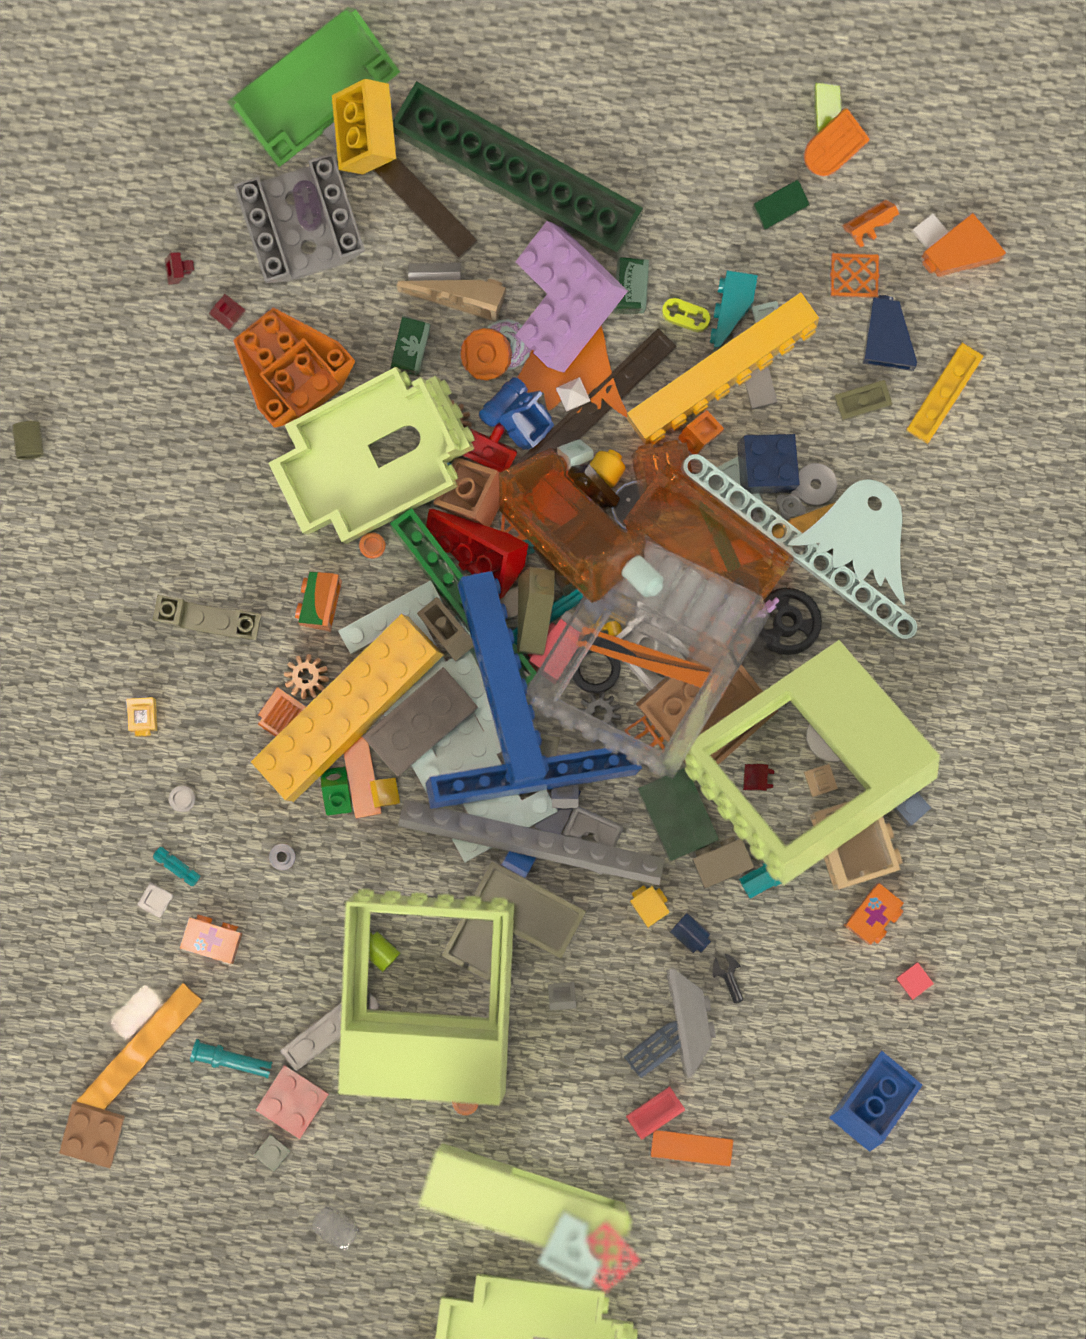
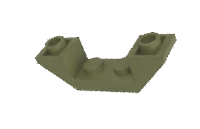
(206, 619)

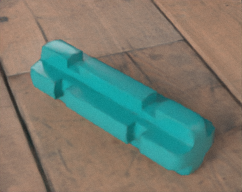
(176, 866)

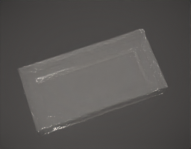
(136, 1012)

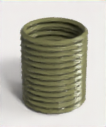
(27, 440)

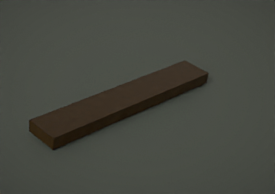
(426, 207)

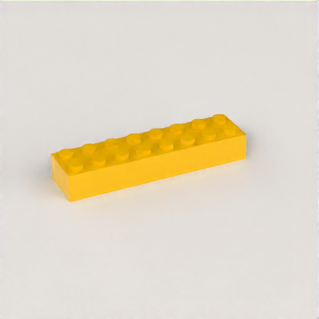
(723, 369)
(347, 708)

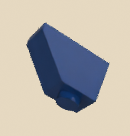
(519, 863)

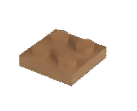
(92, 1134)

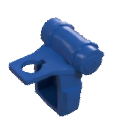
(518, 413)

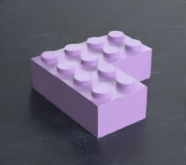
(576, 299)

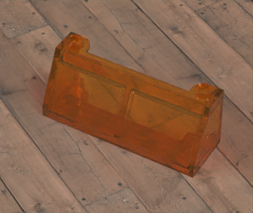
(567, 524)
(707, 533)

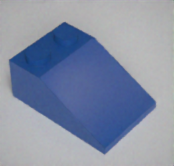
(876, 1102)

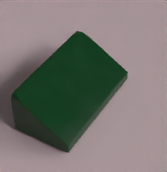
(781, 205)

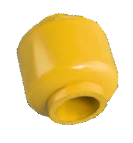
(608, 466)

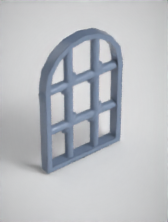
(648, 1050)

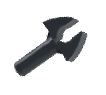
(729, 977)

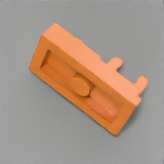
(876, 216)

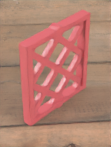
(620, 1273)

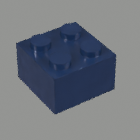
(768, 463)

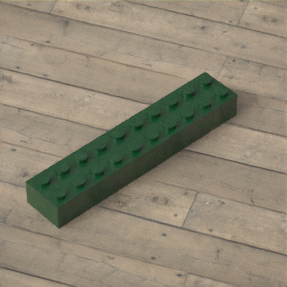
(516, 170)

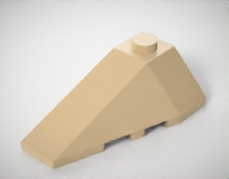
(469, 296)

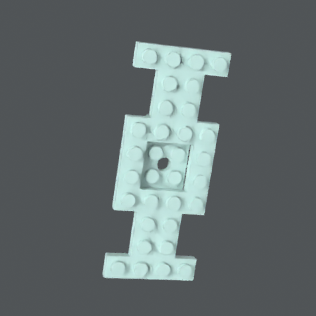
(467, 744)

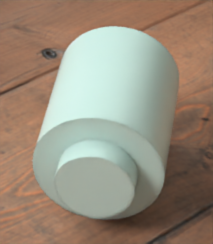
(643, 576)

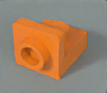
(700, 432)

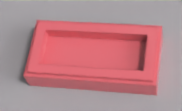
(655, 1113)

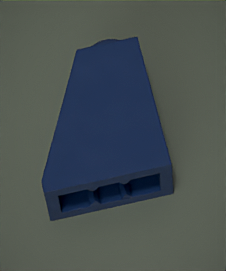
(888, 336)

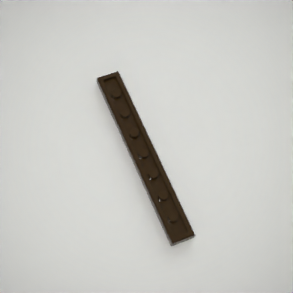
(626, 378)

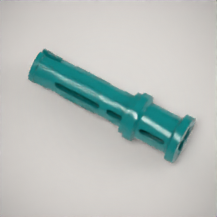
(218, 1056)

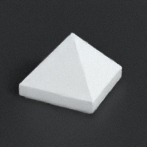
(573, 394)

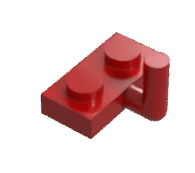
(490, 451)

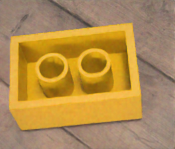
(363, 126)

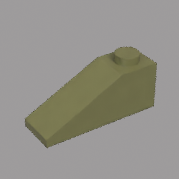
(534, 609)

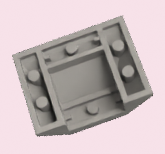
(691, 1019)

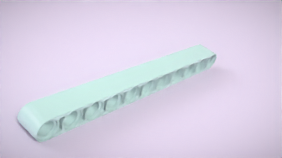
(806, 560)

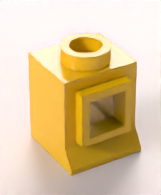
(142, 716)

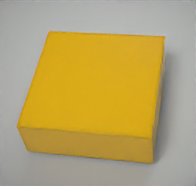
(384, 792)

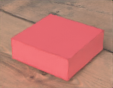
(914, 981)

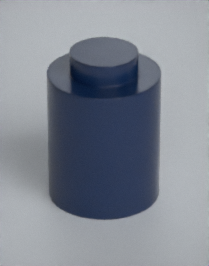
(691, 934)

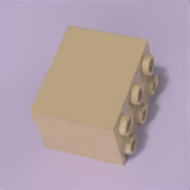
(863, 856)

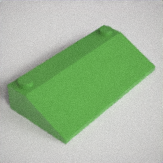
(294, 97)

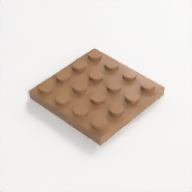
(672, 698)

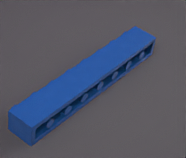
(502, 678)
(494, 781)

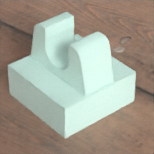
(575, 453)

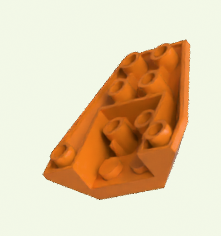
(290, 366)

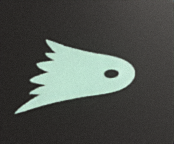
(862, 534)

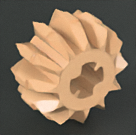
(296, 680)

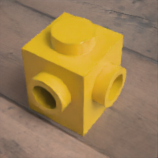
(649, 904)

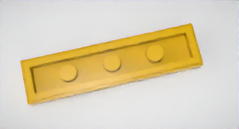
(944, 393)

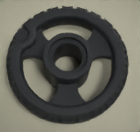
(810, 627)

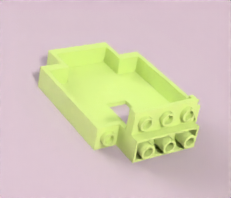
(335, 473)
(528, 1310)

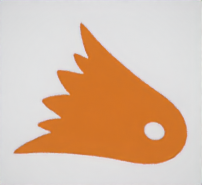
(589, 365)

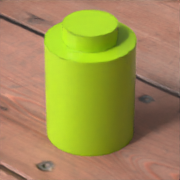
(381, 951)

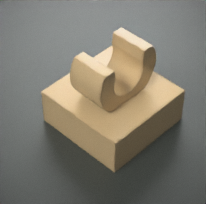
(820, 780)

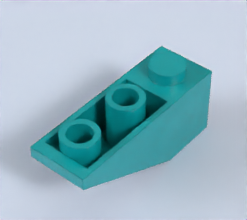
(736, 301)

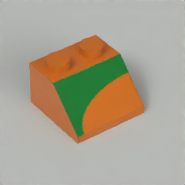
(319, 600)

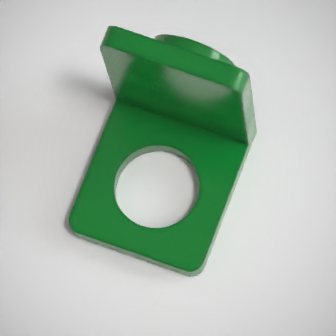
(336, 792)

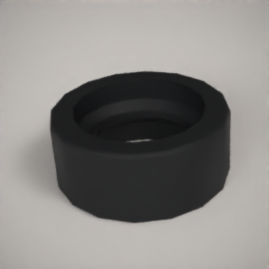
(599, 687)

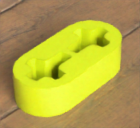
(688, 309)

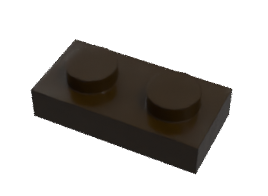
(593, 485)

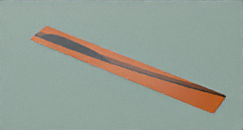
(650, 659)

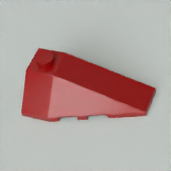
(479, 547)

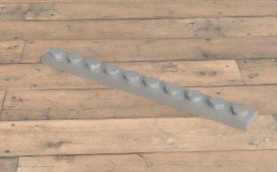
(532, 842)

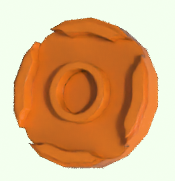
(486, 354)

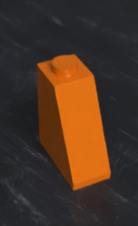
(962, 249)

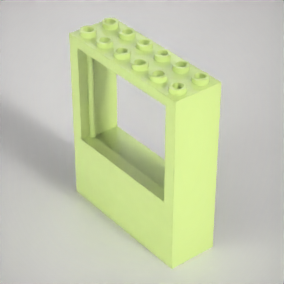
(858, 726)
(422, 1052)
(516, 1200)

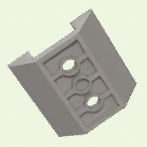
(277, 231)

